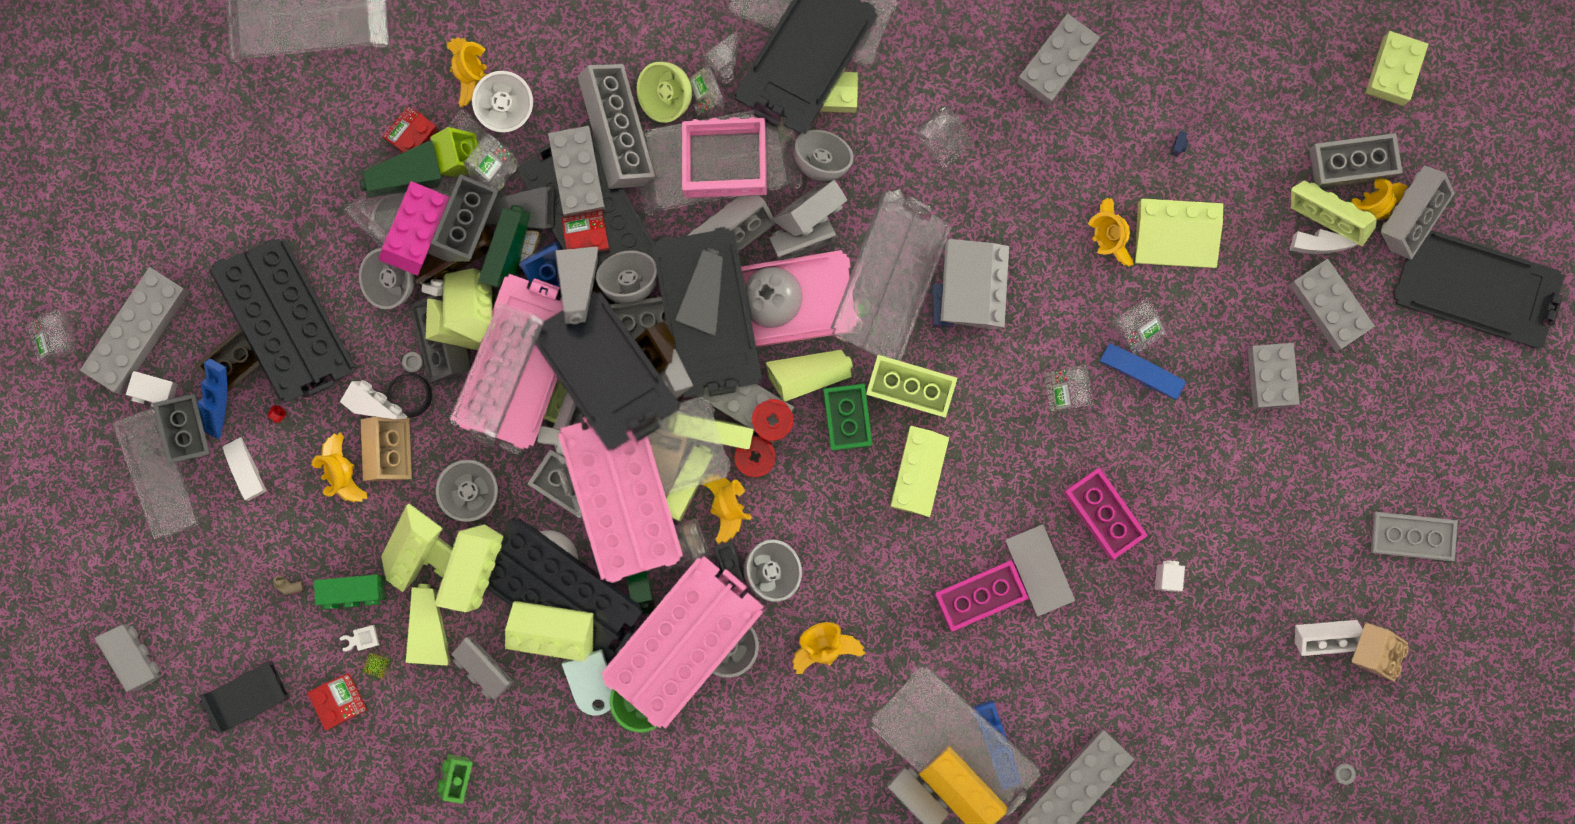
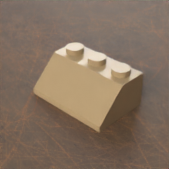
(386, 449)

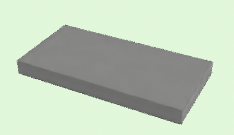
(1414, 536)
(1039, 570)

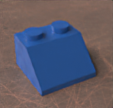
(542, 265)

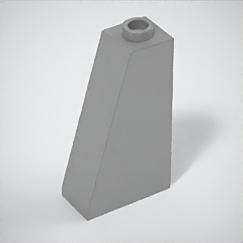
(576, 277)

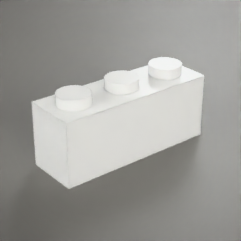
(1327, 637)

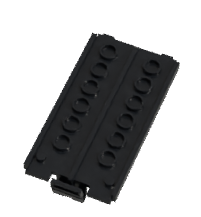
(804, 60)
(621, 220)
(1481, 289)
(282, 320)
(733, 348)
(606, 374)
(543, 573)

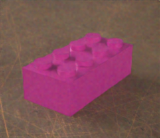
(413, 228)
(1105, 514)
(980, 596)

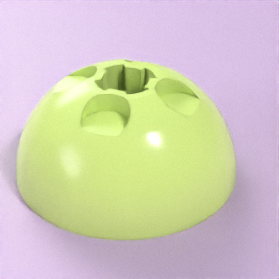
(664, 91)

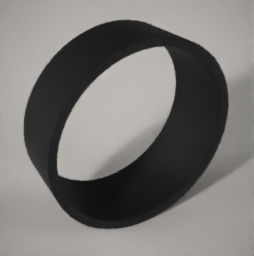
(428, 399)

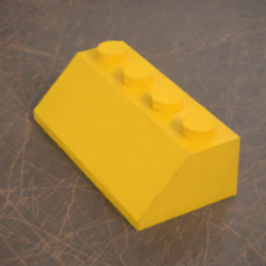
(963, 789)

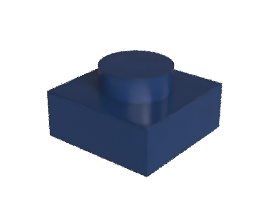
(1180, 144)

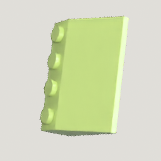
(1178, 233)

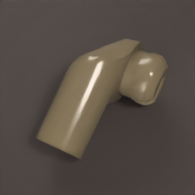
(286, 587)

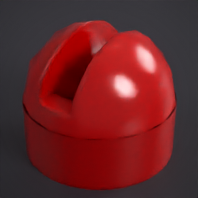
(276, 413)

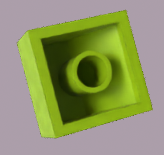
(453, 149)

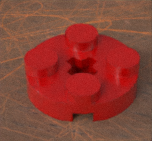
(782, 413)
(765, 462)

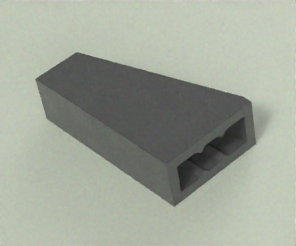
(536, 201)
(701, 299)

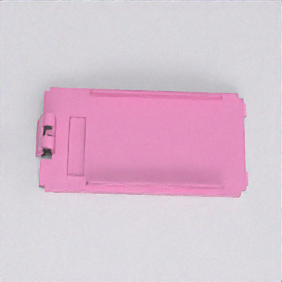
(822, 283)
(538, 379)
(620, 503)
(682, 642)

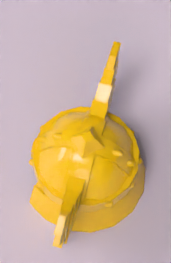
(466, 66)
(1382, 201)
(1111, 232)
(338, 471)
(726, 507)
(823, 645)

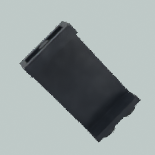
(244, 697)

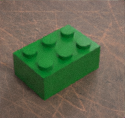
(847, 417)
(349, 591)

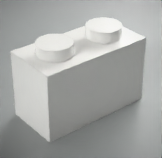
(150, 388)
(1169, 576)

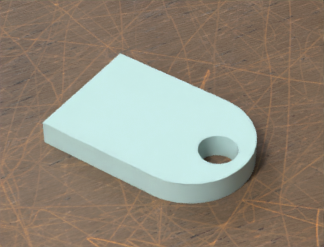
(587, 682)

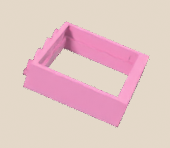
(728, 187)

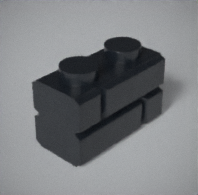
(728, 559)

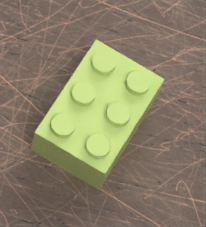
(1396, 68)

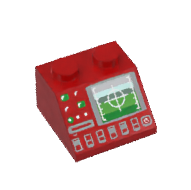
(410, 130)
(586, 231)
(337, 701)

